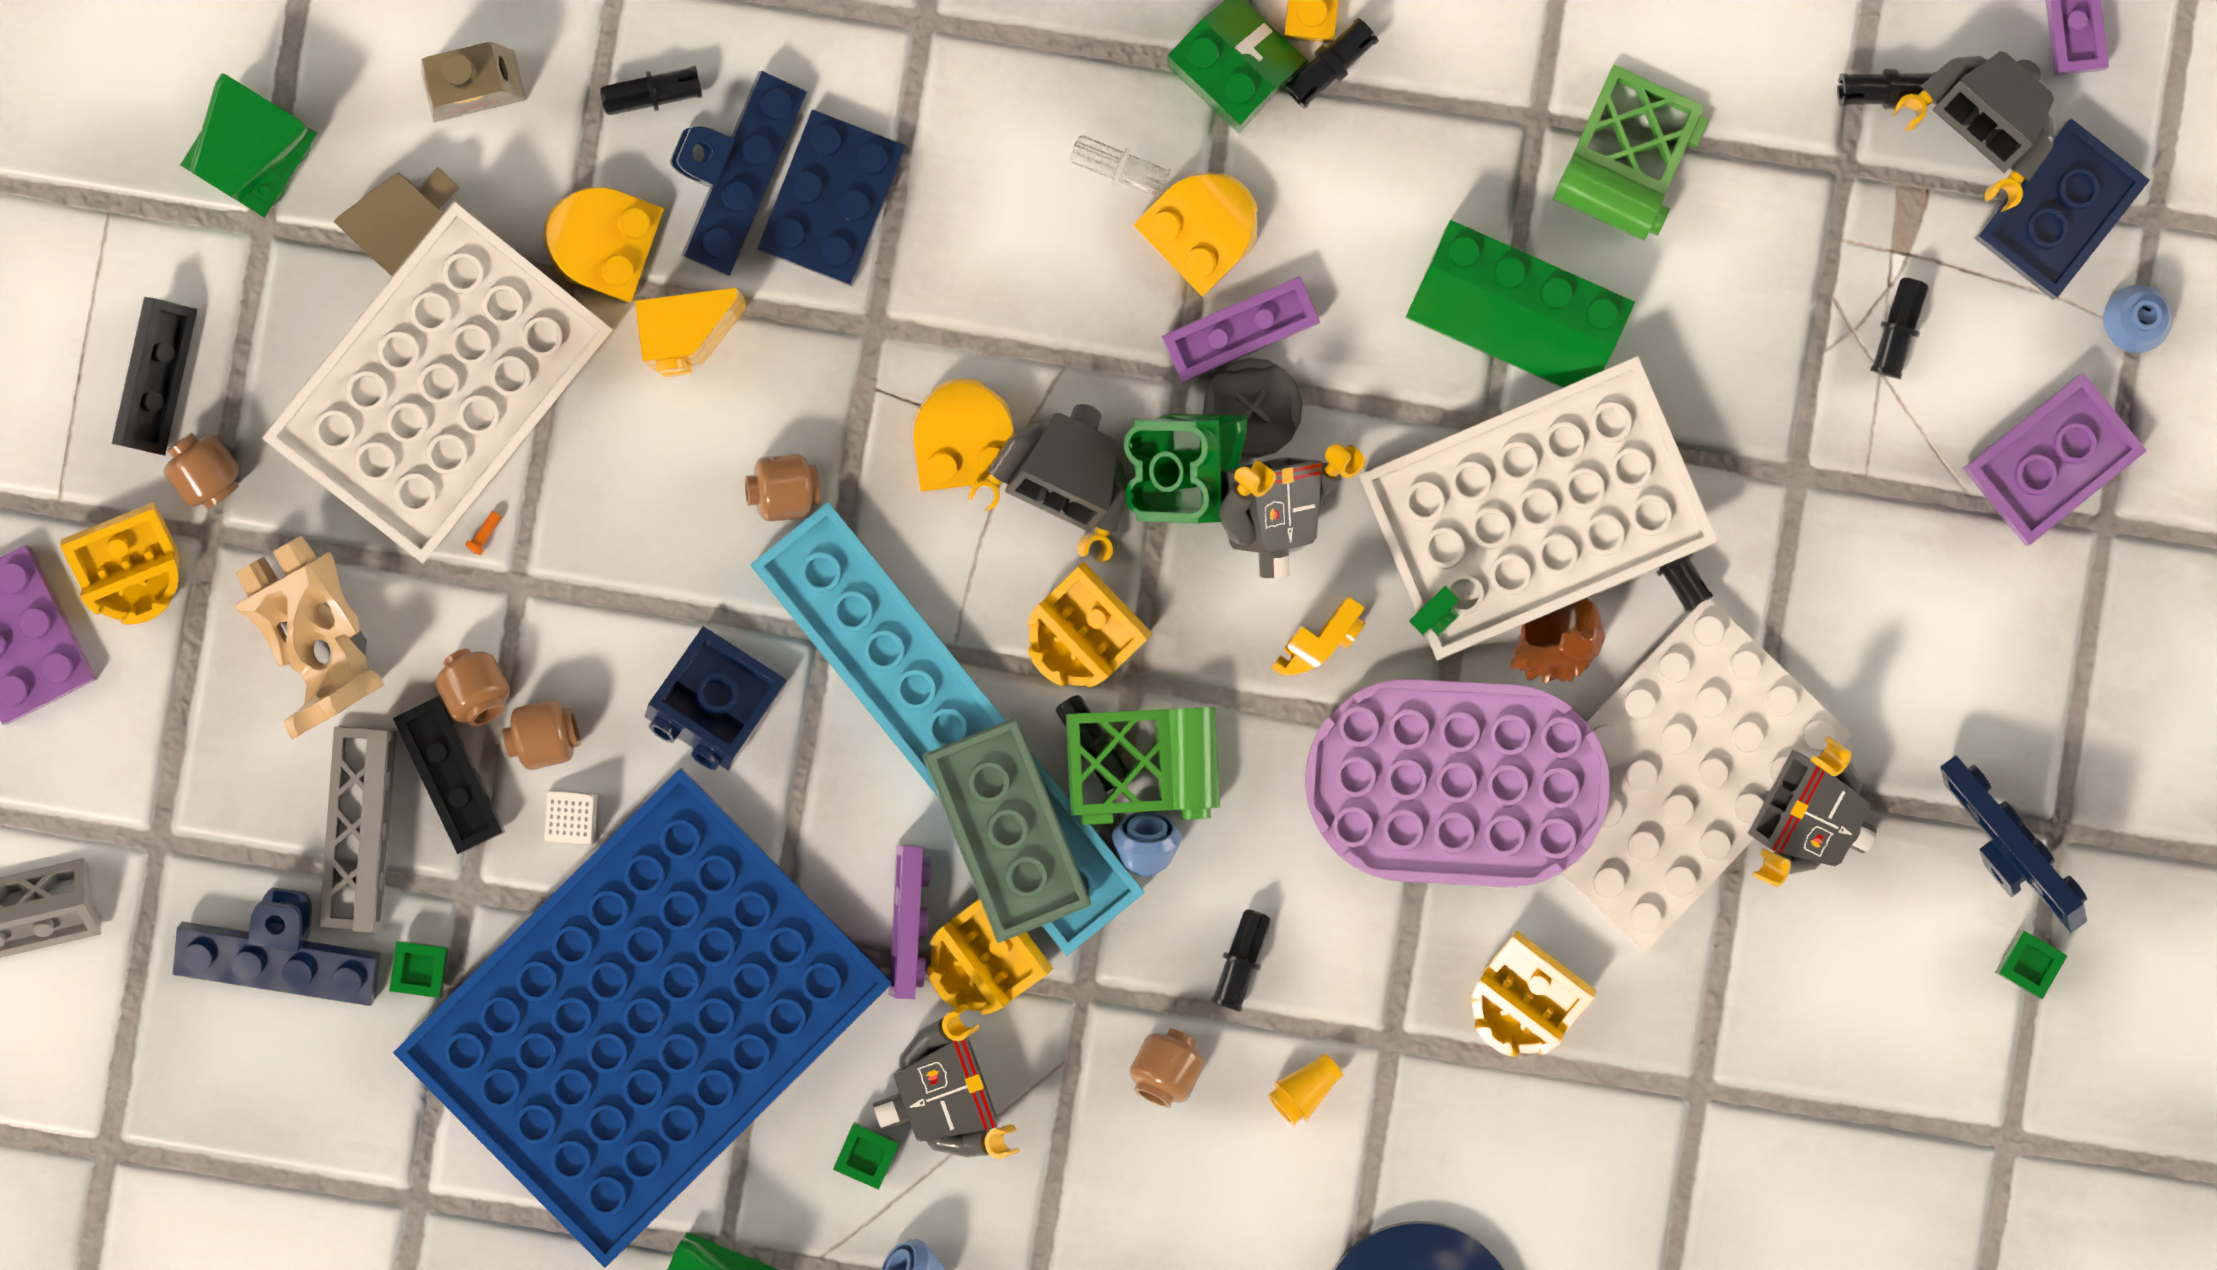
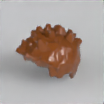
(1560, 643)

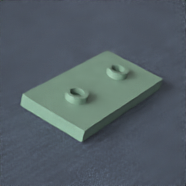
(1007, 830)

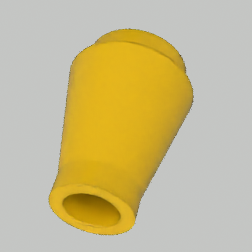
(1304, 1090)

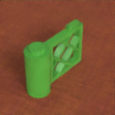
(1620, 192)
(1184, 768)

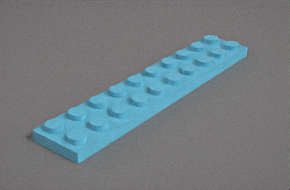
(915, 684)

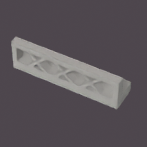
(373, 831)
(45, 918)

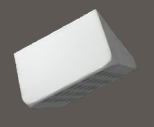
(571, 817)

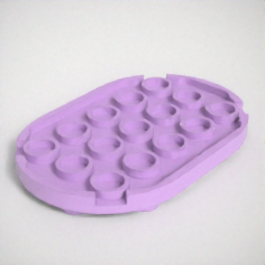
(1457, 783)

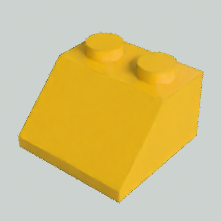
(685, 328)

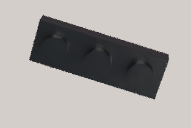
(154, 376)
(449, 775)

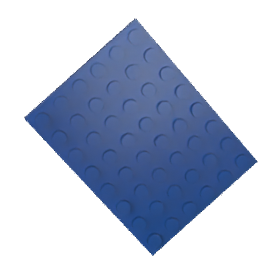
(642, 1017)

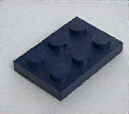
(831, 198)
(2063, 210)

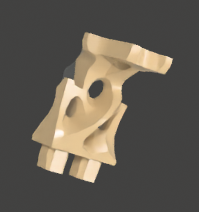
(314, 610)

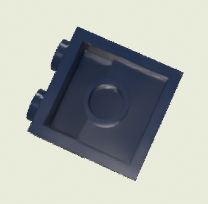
(713, 700)

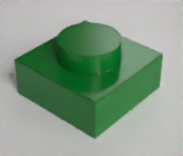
(1437, 613)
(2031, 964)
(419, 969)
(866, 1155)

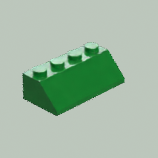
(1518, 308)

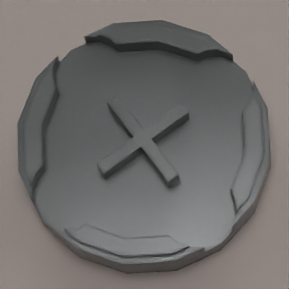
(1263, 395)

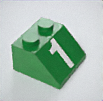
(1235, 62)

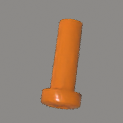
(483, 533)

